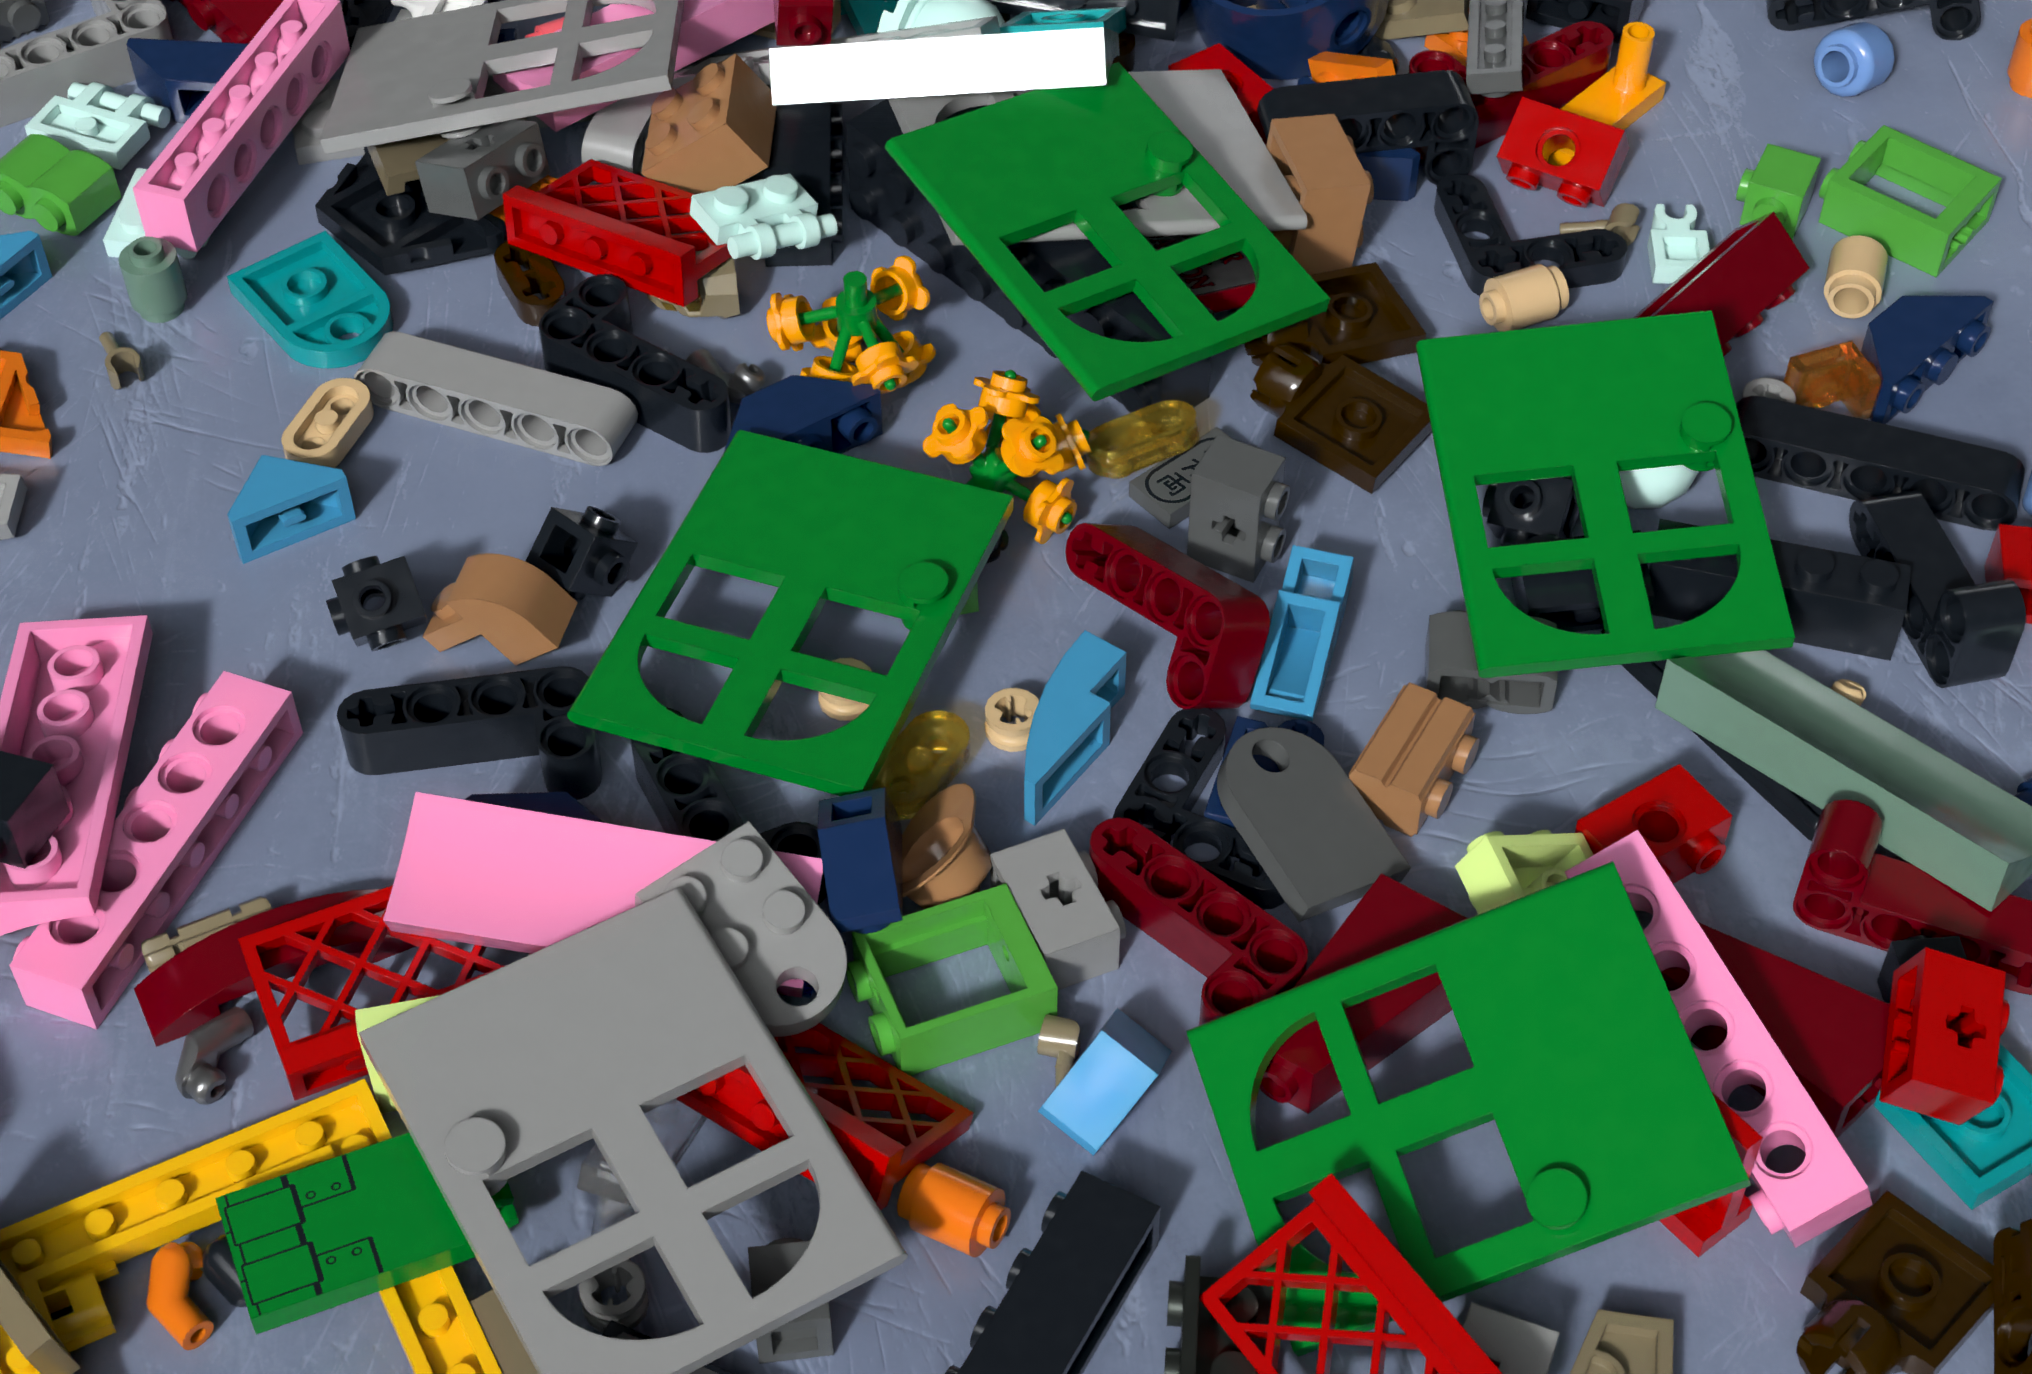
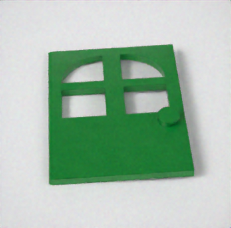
(1075, 160)
(1586, 408)
(819, 533)
(1568, 1058)

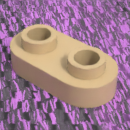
(329, 423)

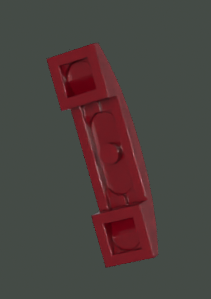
(214, 971)

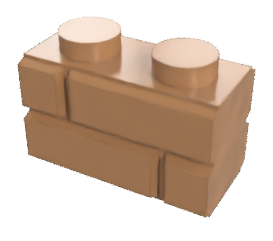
(1413, 757)

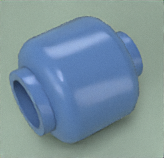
(1853, 59)

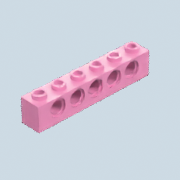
(241, 122)
(161, 847)
(1827, 1182)

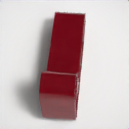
(1553, 73)
(1215, 619)
(1884, 900)
(1196, 918)

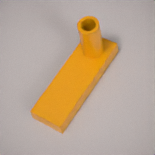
(1623, 91)

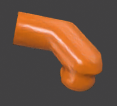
(168, 1293)

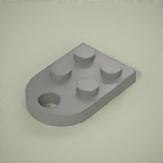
(762, 926)

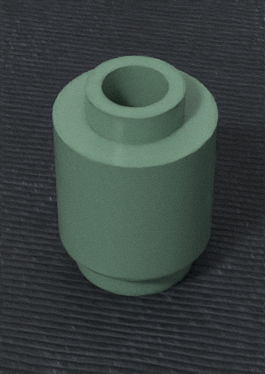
(153, 279)

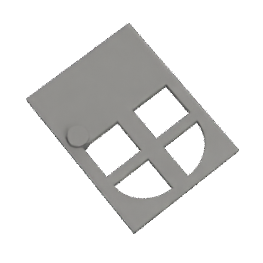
(434, 69)
(1207, 115)
(579, 1052)

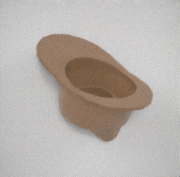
(944, 850)

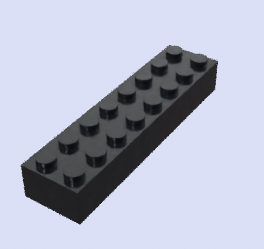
(897, 207)

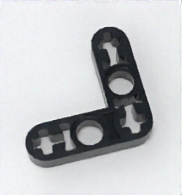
(1583, 256)
(1171, 811)

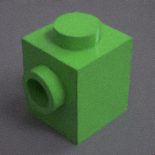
(1779, 185)

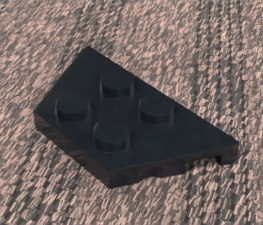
(398, 229)

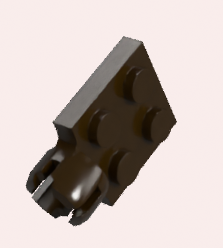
(1361, 322)
(1341, 414)
(1894, 1296)

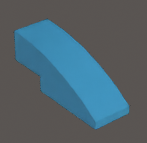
(1303, 633)
(1071, 721)

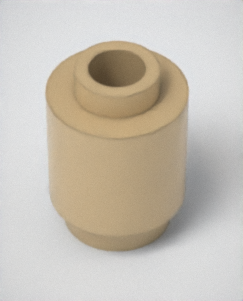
(1855, 276)
(1524, 297)

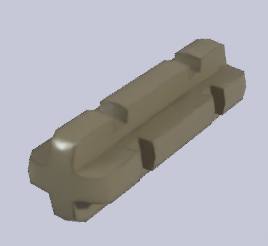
(162, 948)

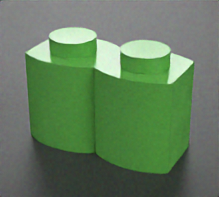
(56, 185)

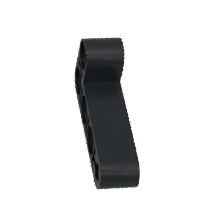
(1949, 17)
(1391, 113)
(593, 341)
(1953, 624)
(475, 723)
(695, 804)

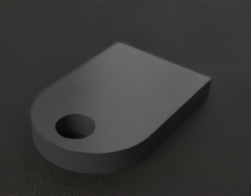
(1305, 822)

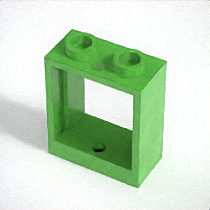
(1902, 230)
(939, 933)

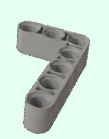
(77, 53)

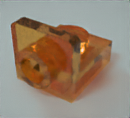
(1833, 376)

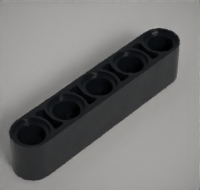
(1875, 459)

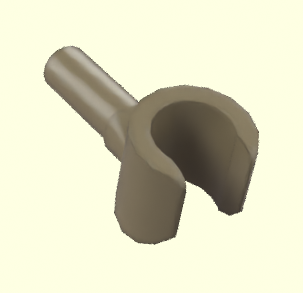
(1620, 222)
(120, 360)
(1060, 1040)

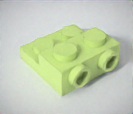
(1513, 866)

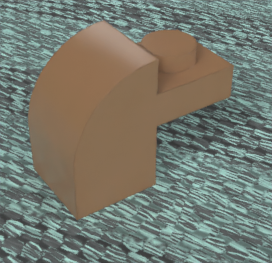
(506, 604)

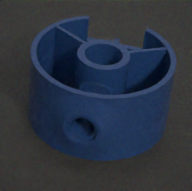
(1286, 33)

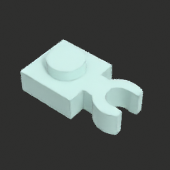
(1674, 244)

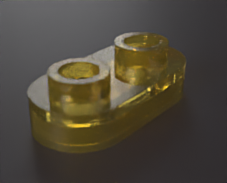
(1142, 438)
(916, 769)

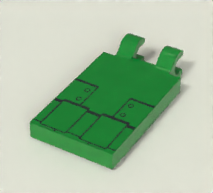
(342, 1231)

